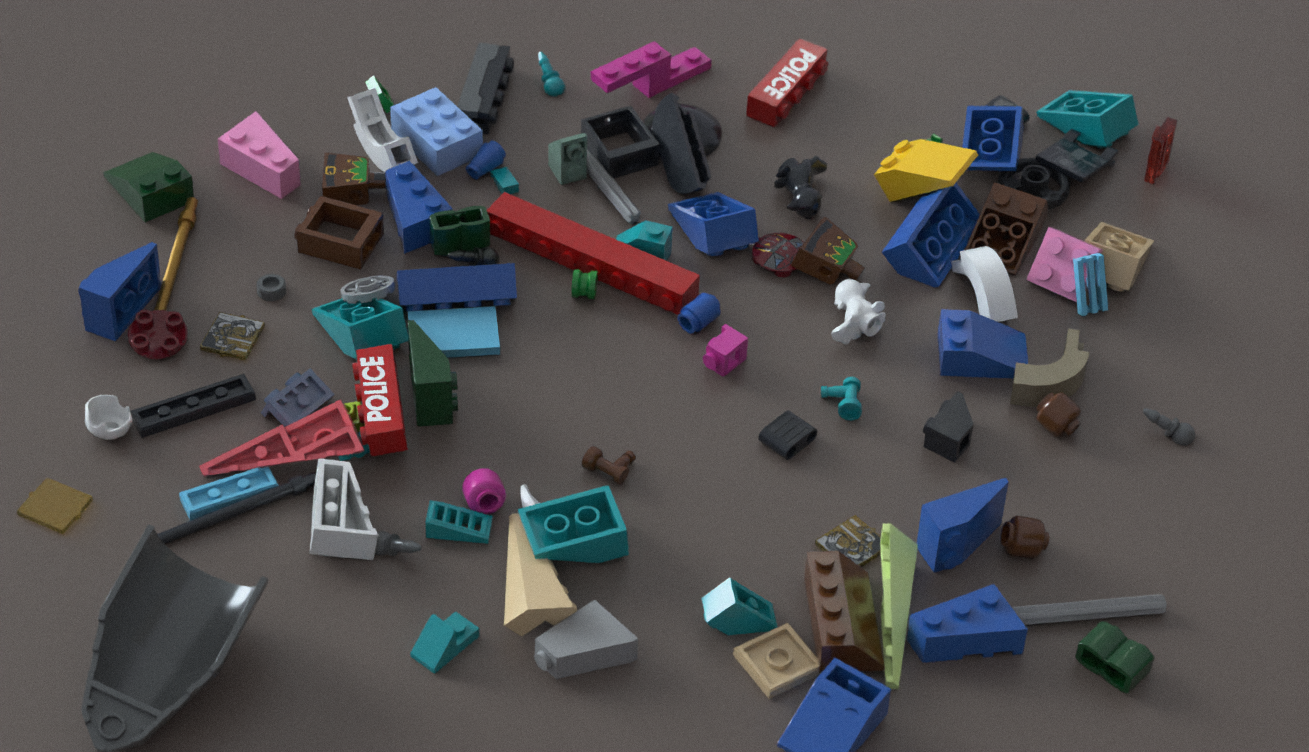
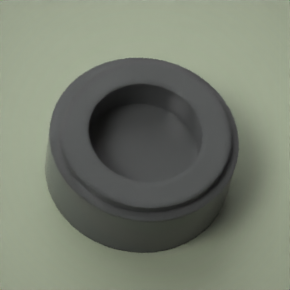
(271, 287)

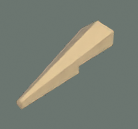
(531, 586)

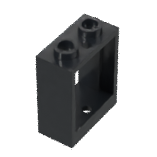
(626, 159)

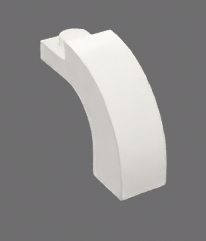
(375, 133)
(989, 282)

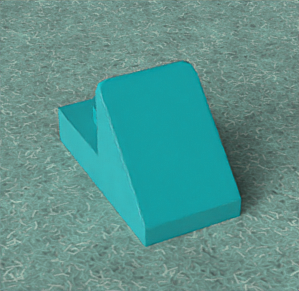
(443, 640)

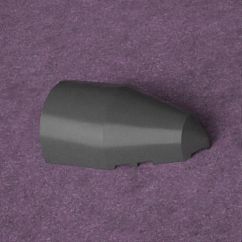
(159, 643)

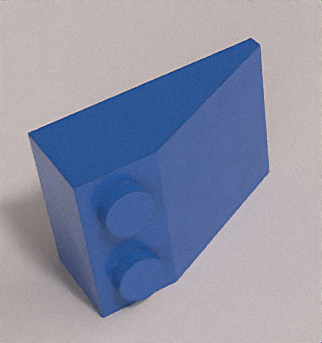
(995, 136)
(716, 222)
(119, 291)
(978, 346)
(959, 524)

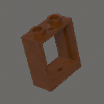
(337, 249)

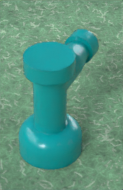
(850, 407)

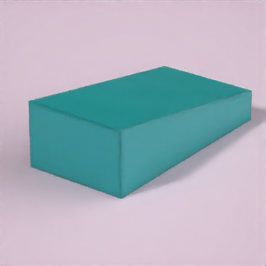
(505, 180)

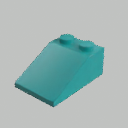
(1094, 114)
(362, 324)
(576, 527)

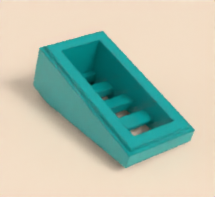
(439, 526)

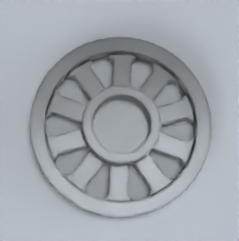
(367, 288)

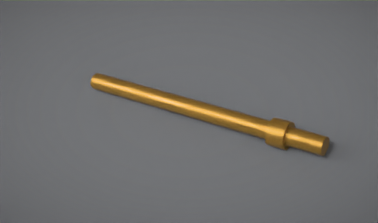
(186, 223)

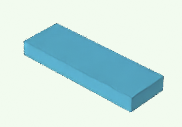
(226, 491)

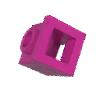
(726, 351)

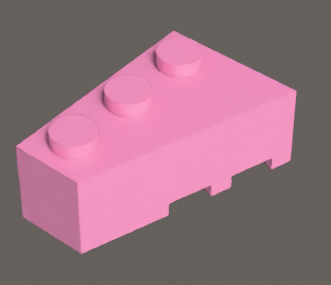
(260, 156)

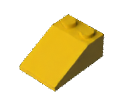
(922, 168)

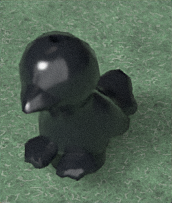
(798, 181)

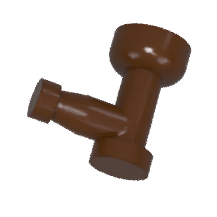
(618, 470)

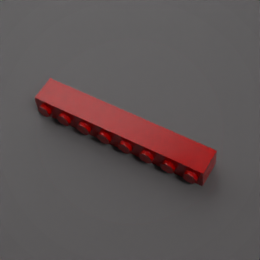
(590, 250)

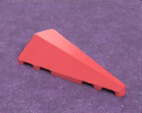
(316, 436)

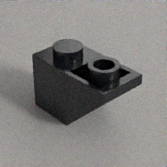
(950, 429)

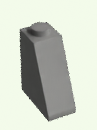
(585, 643)

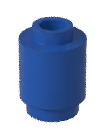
(699, 313)

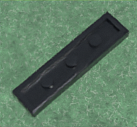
(192, 405)

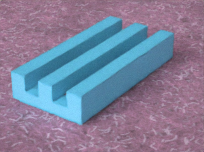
(1098, 301)

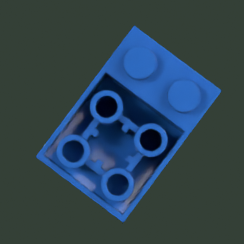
(837, 712)

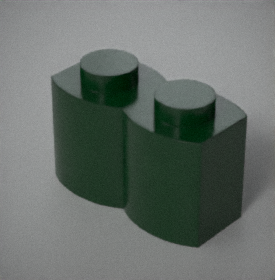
(459, 230)
(1114, 657)

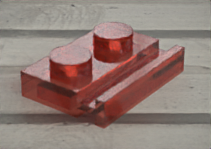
(1160, 149)

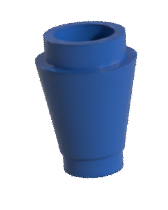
(486, 159)

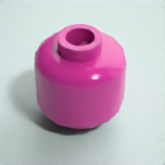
(484, 491)

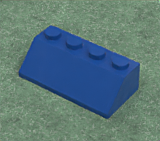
(932, 235)
(456, 285)

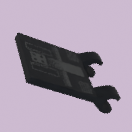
(1074, 160)

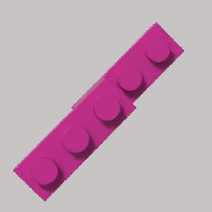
(650, 69)

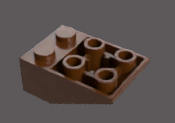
(1009, 225)

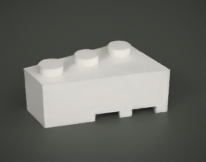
(338, 515)

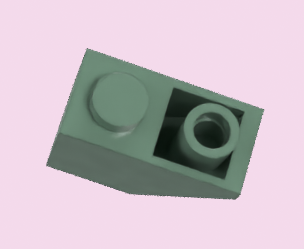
(568, 158)

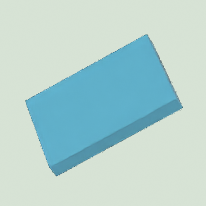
(461, 330)

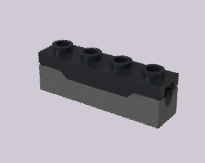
(485, 84)

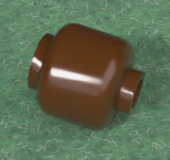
(1058, 414)
(1024, 537)

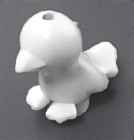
(859, 314)

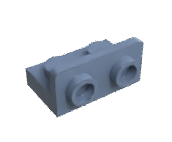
(299, 399)

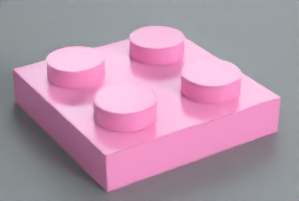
(1054, 262)

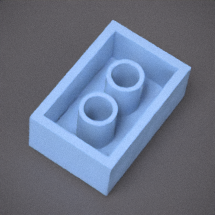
(437, 130)

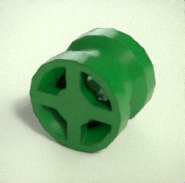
(584, 284)

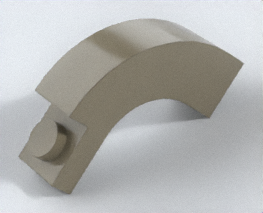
(1066, 375)

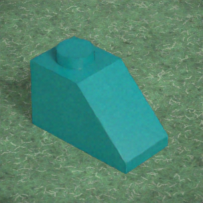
(650, 238)
(738, 610)

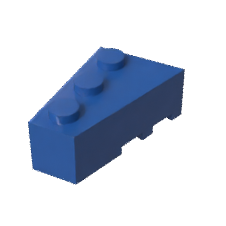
(411, 204)
(966, 626)

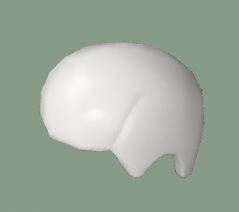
(106, 417)

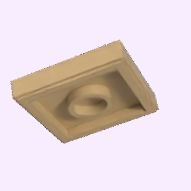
(777, 660)

